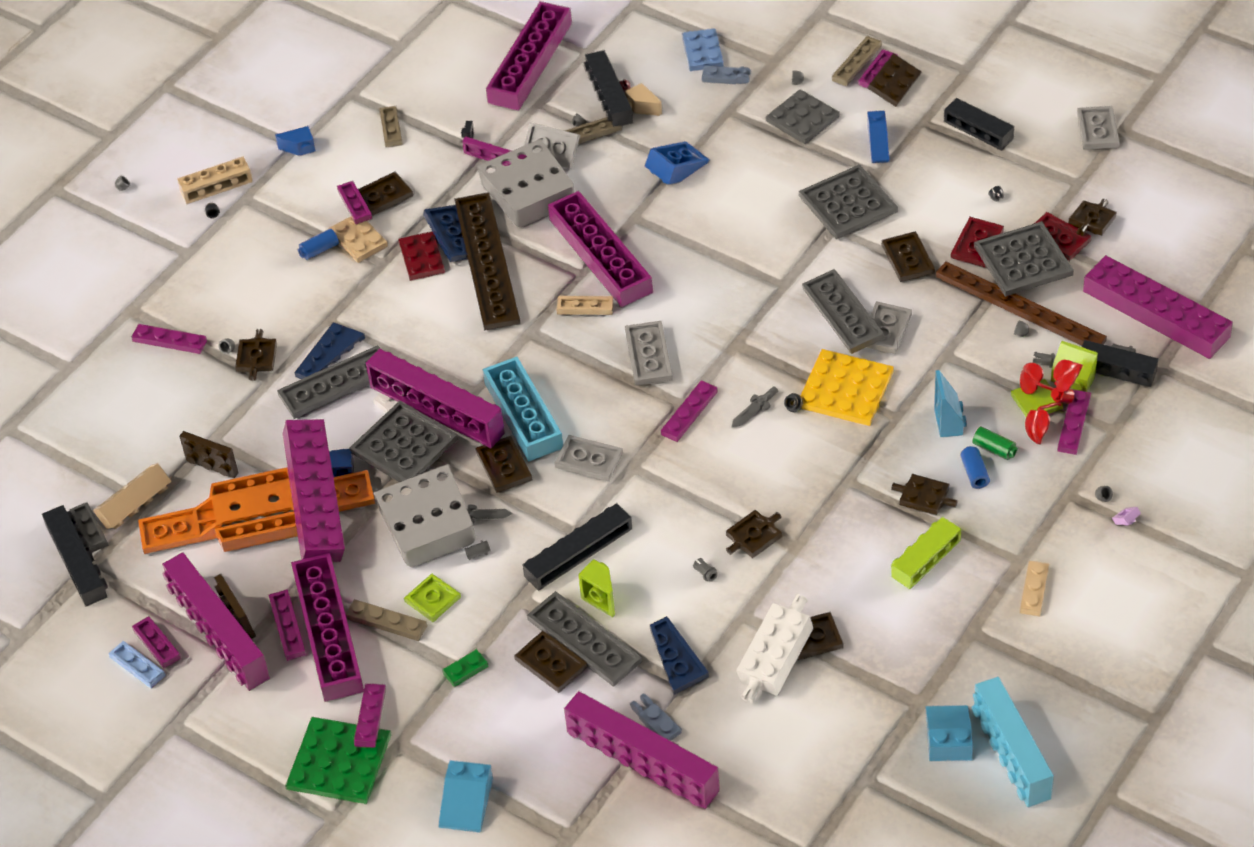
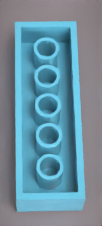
(523, 409)
(1013, 742)

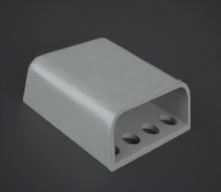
(527, 183)
(428, 519)

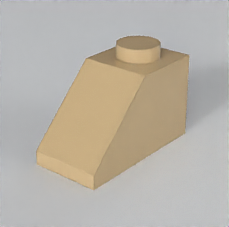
(643, 101)

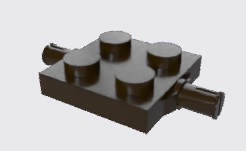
(1092, 217)
(256, 355)
(924, 494)
(754, 533)

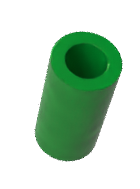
(994, 443)

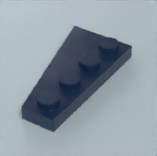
(447, 230)
(677, 657)

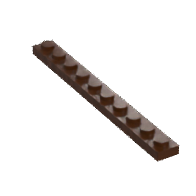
(1018, 305)

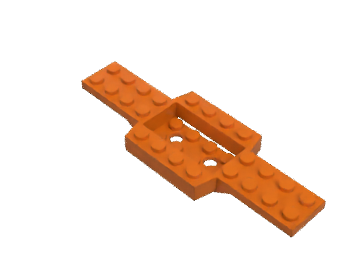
(253, 496)

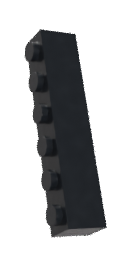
(608, 88)
(577, 546)
(74, 555)

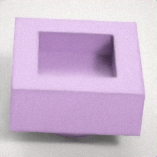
(1126, 516)

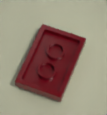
(974, 230)
(1065, 235)
(421, 255)

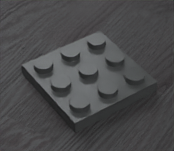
(802, 116)

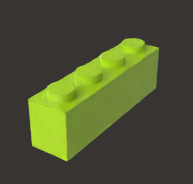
(925, 552)

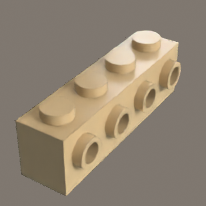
(214, 180)
(132, 496)

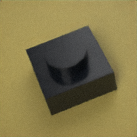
(468, 130)

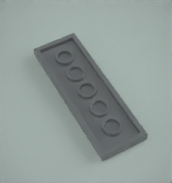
(843, 311)
(327, 384)
(585, 638)

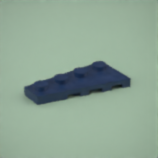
(329, 349)

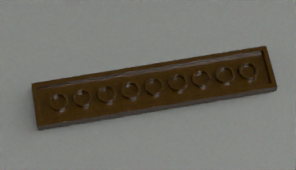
(487, 261)

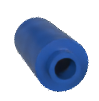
(318, 244)
(975, 467)

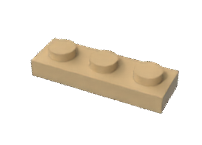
(585, 305)
(1034, 588)

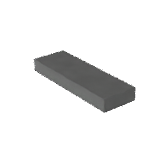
(89, 527)

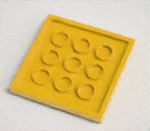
(846, 387)

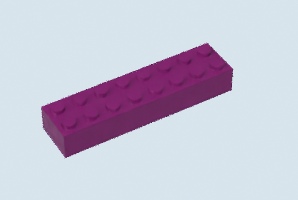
(529, 56)
(600, 249)
(1157, 306)
(436, 398)
(313, 489)
(215, 621)
(327, 627)
(642, 750)

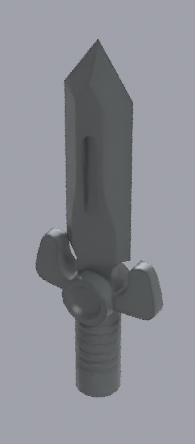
(761, 401)
(487, 513)

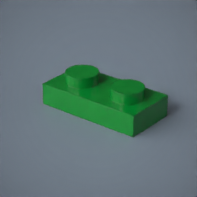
(465, 668)

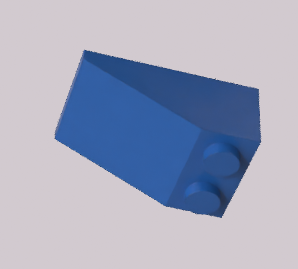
(675, 161)

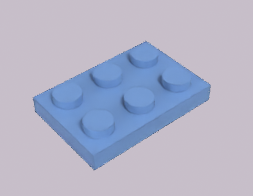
(702, 49)

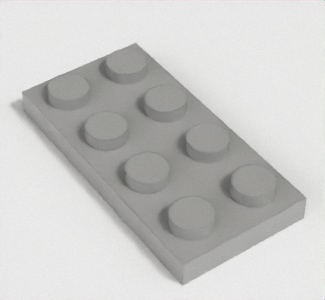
(648, 353)

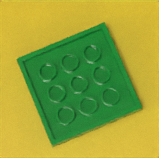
(332, 764)

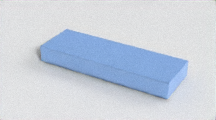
(137, 664)

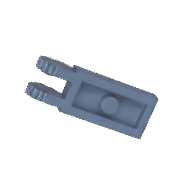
(726, 75)
(656, 718)

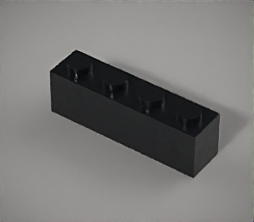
(979, 124)
(1124, 364)

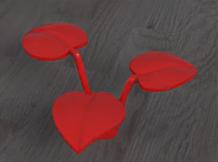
(1065, 375)

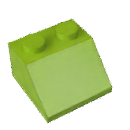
(1079, 355)
(597, 587)

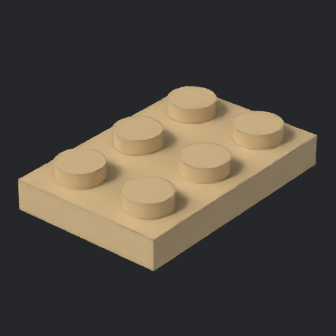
(360, 239)

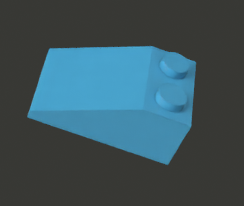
(947, 408)
(949, 733)
(465, 796)

